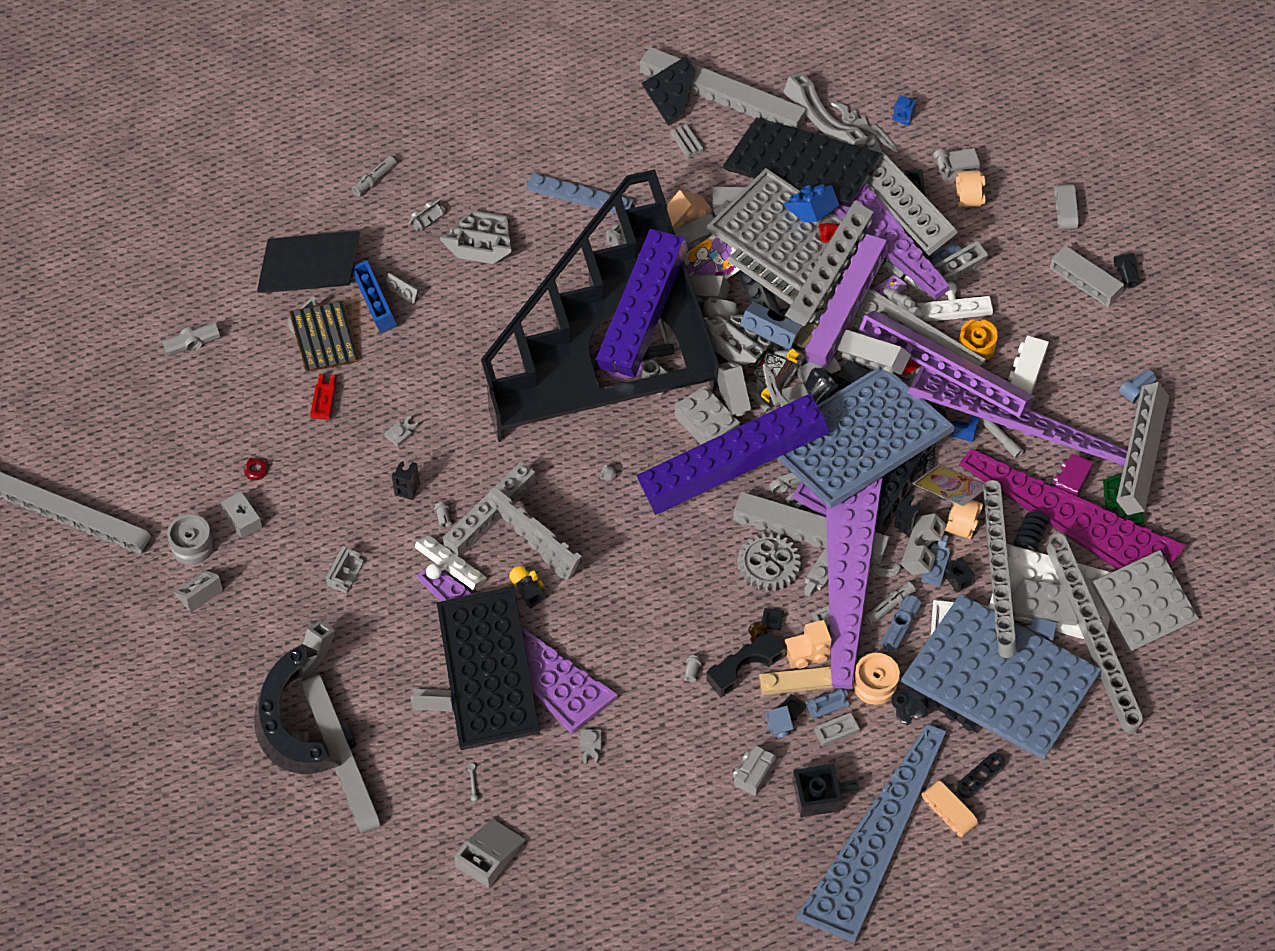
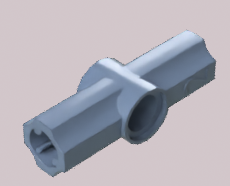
(896, 631)

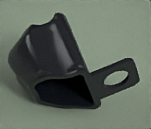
(821, 384)

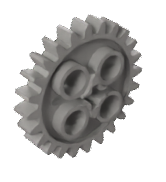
(768, 562)

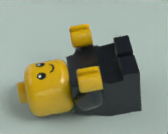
(528, 590)

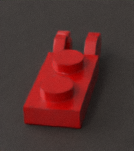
(323, 398)

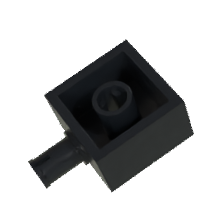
(820, 790)

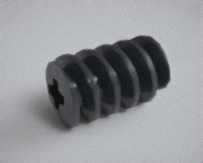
(1031, 530)

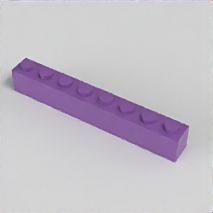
(846, 300)

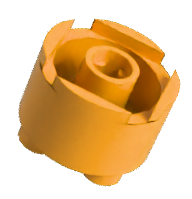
(979, 337)

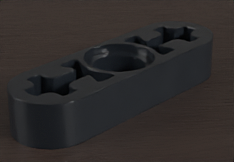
(981, 767)

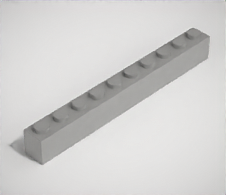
(729, 92)

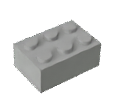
(704, 415)

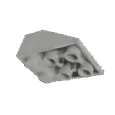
(488, 852)

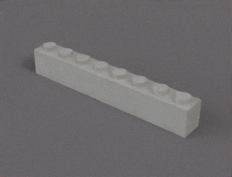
(1143, 448)
(793, 523)

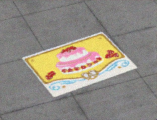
(950, 485)

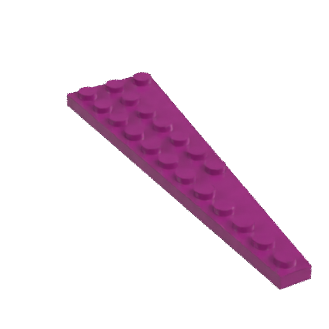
(1090, 526)

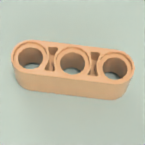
(950, 808)

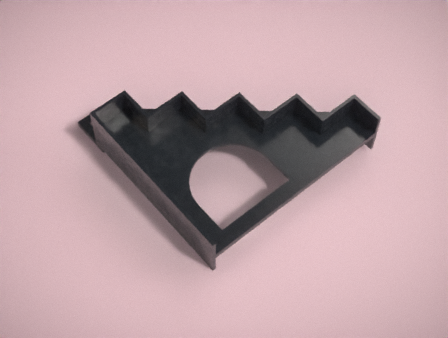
(558, 362)

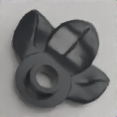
(910, 707)

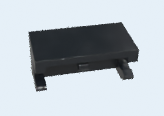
(406, 481)
(906, 515)

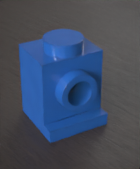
(904, 110)

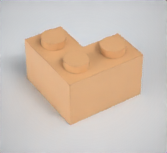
(686, 208)
(810, 647)

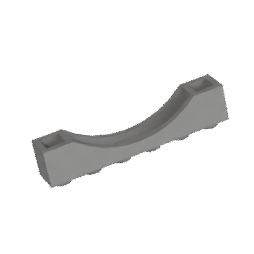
(802, 93)

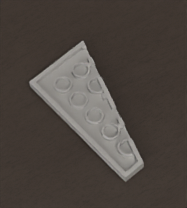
(538, 536)

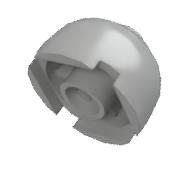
(719, 308)

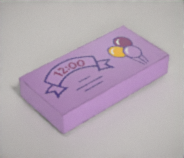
(892, 282)

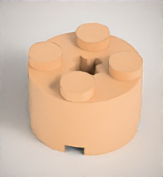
(969, 188)
(963, 519)

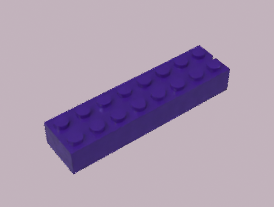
(642, 303)

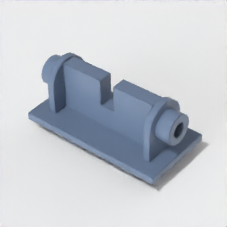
(827, 703)

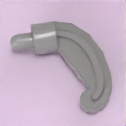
(887, 572)

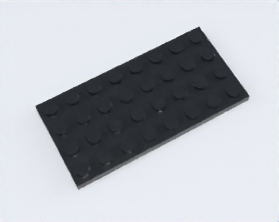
(803, 159)
(487, 668)

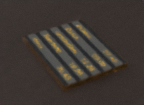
(324, 336)

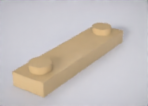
(795, 680)

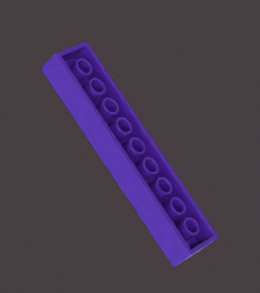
(732, 454)

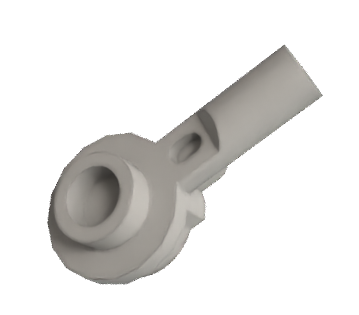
(753, 393)

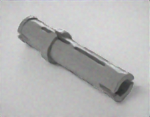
(369, 179)
(895, 598)

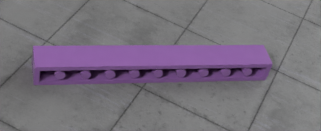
(948, 364)

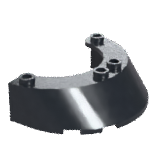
(270, 732)

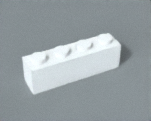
(1028, 364)

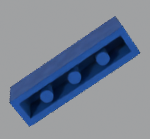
(373, 296)

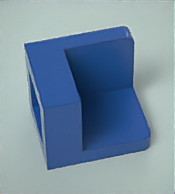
(964, 430)

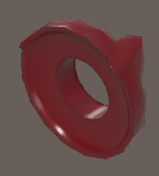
(255, 475)

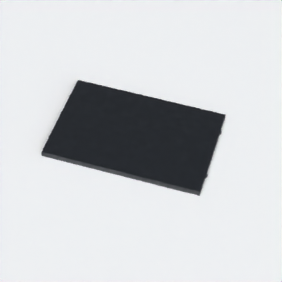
(308, 262)

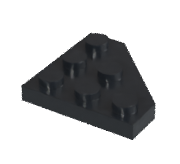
(671, 89)

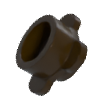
(757, 629)

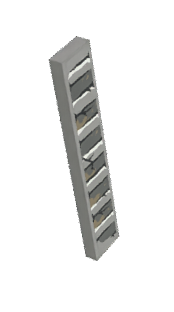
(767, 279)

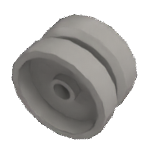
(190, 539)

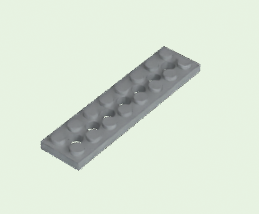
(917, 202)

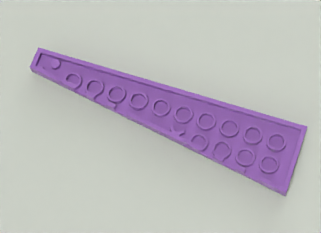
(900, 247)
(849, 552)

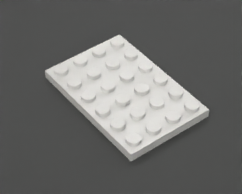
(1038, 567)

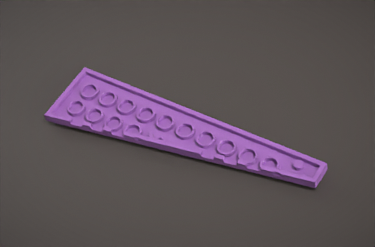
(940, 390)
(555, 681)

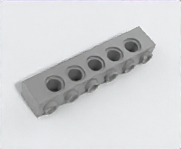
(483, 516)

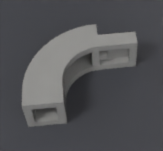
(317, 637)

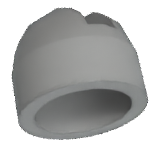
(608, 473)

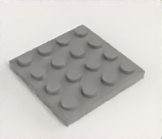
(1144, 601)

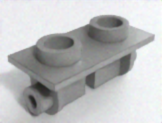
(431, 210)
(402, 288)

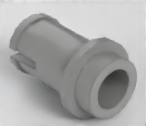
(442, 514)
(693, 664)

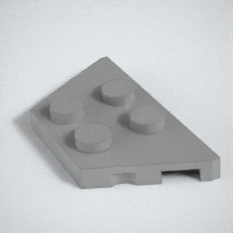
(1042, 601)

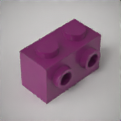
(1074, 474)

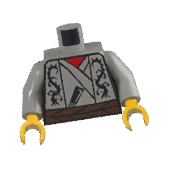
(781, 366)

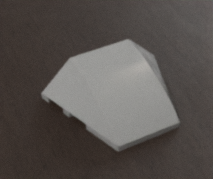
(479, 237)
(735, 341)

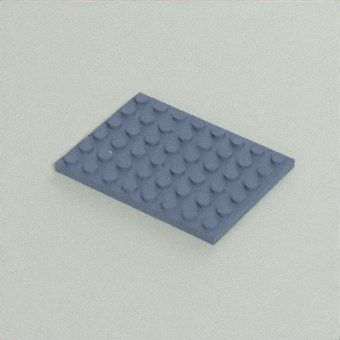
(865, 420)
(1015, 697)

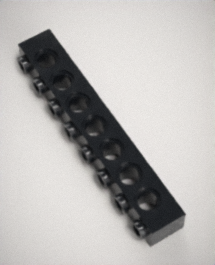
(899, 483)

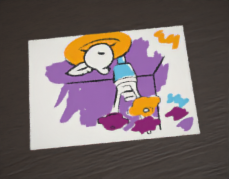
(710, 259)

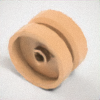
(876, 678)

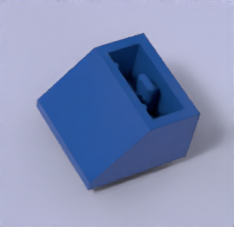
(812, 203)

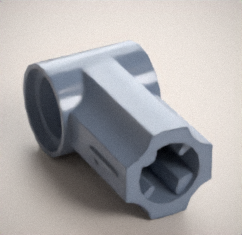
(1131, 388)

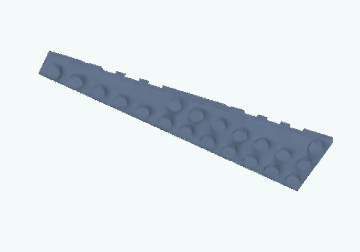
(854, 878)

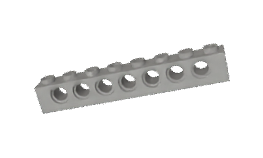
(798, 310)

